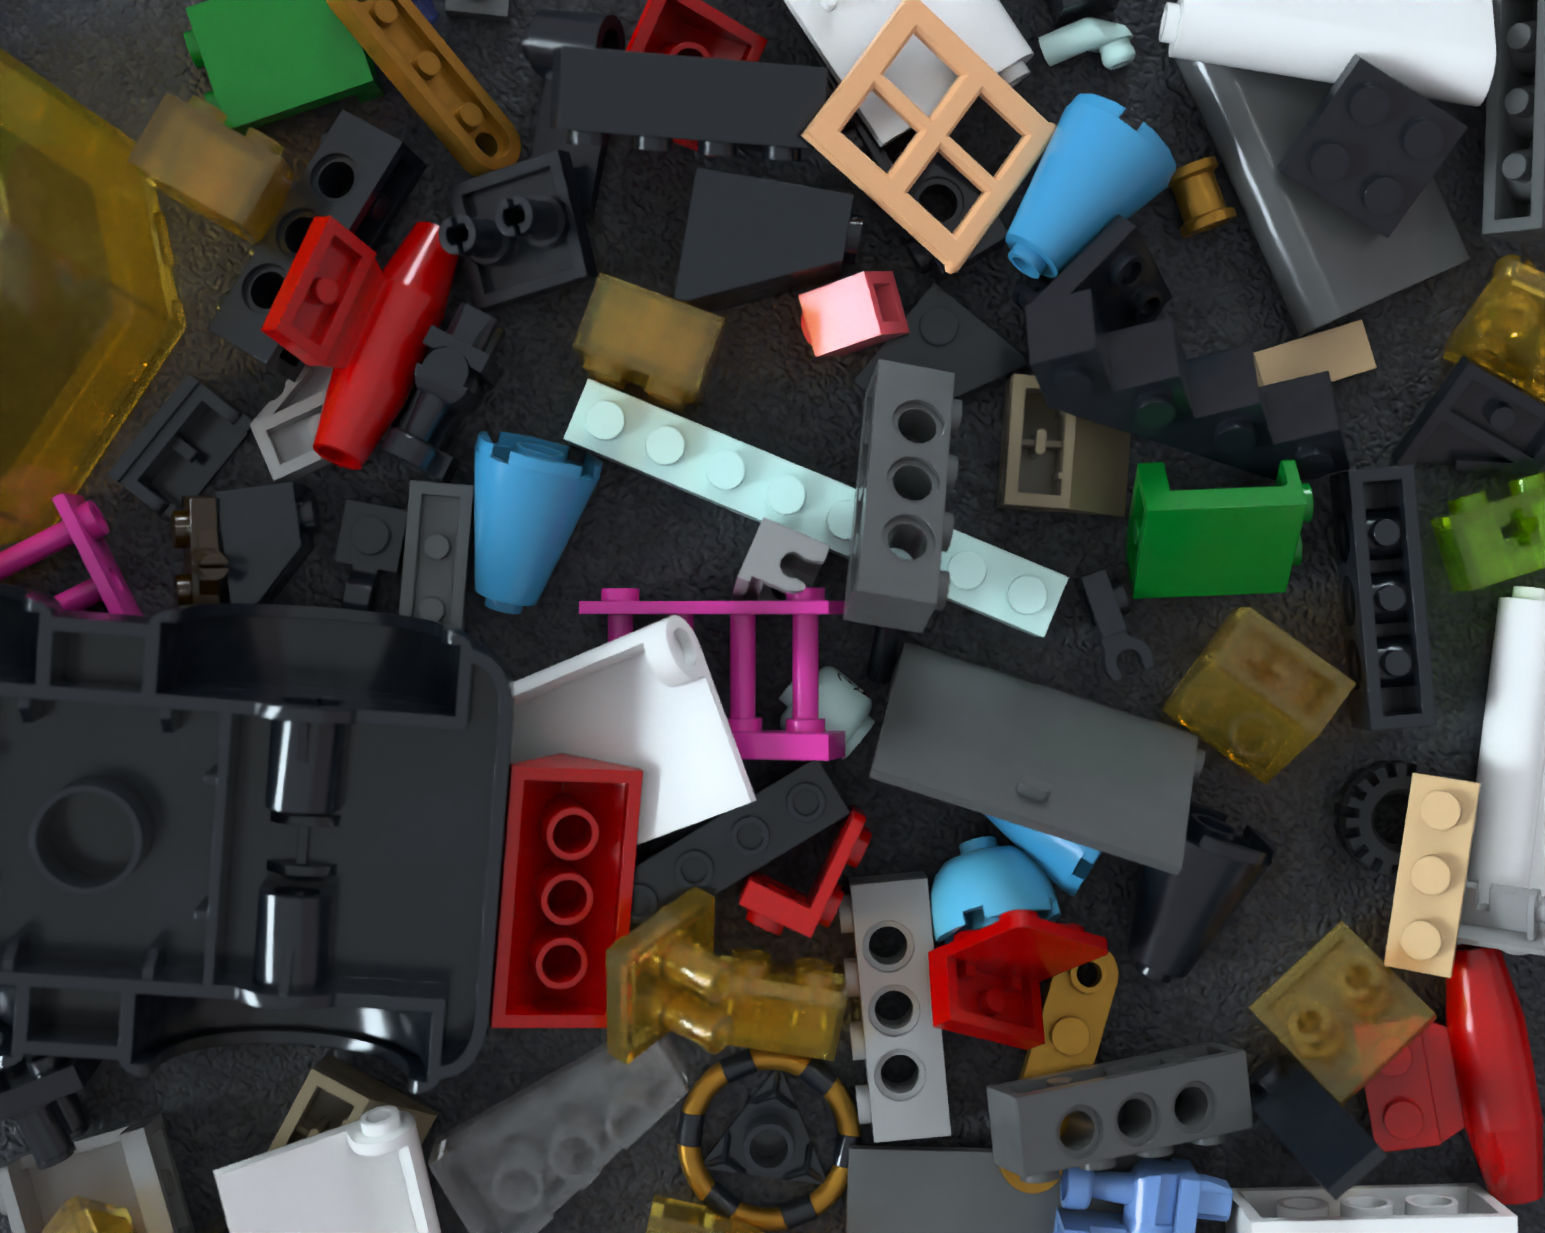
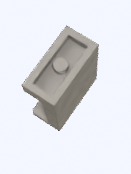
(116, 1166)

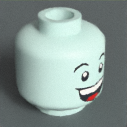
(840, 704)

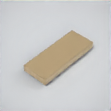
(1339, 350)

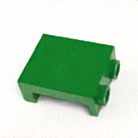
(276, 59)
(1214, 537)

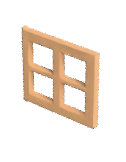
(932, 135)

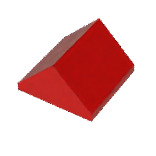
(694, 31)

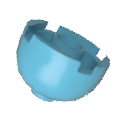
(984, 884)

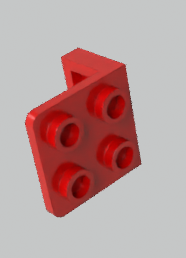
(777, 905)
(992, 976)

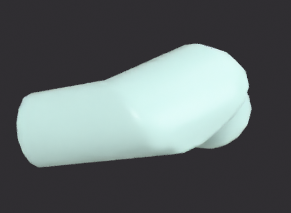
(1089, 35)

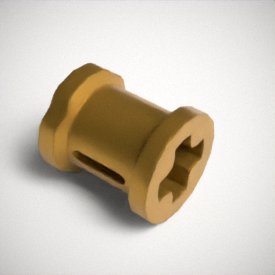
(1199, 197)

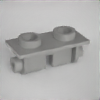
(1509, 922)

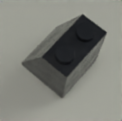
(761, 239)

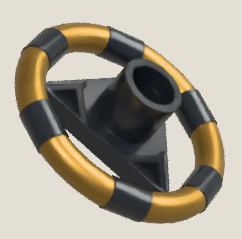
(767, 1138)

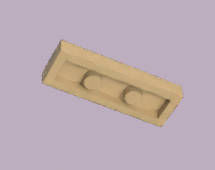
(1432, 874)

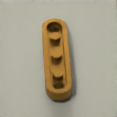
(432, 81)
(1073, 1031)

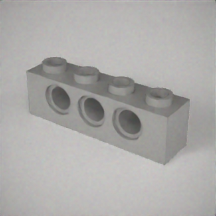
(920, 1104)

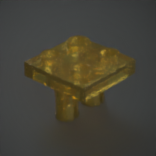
(1507, 326)
(665, 978)
(1342, 1013)

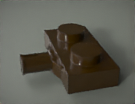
(204, 565)

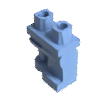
(1155, 1197)

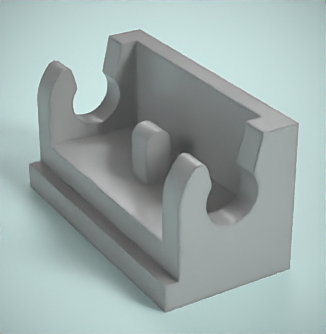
(780, 561)

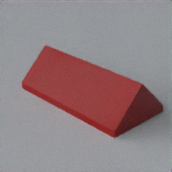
(563, 889)

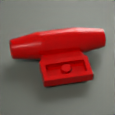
(362, 323)
(1470, 1077)

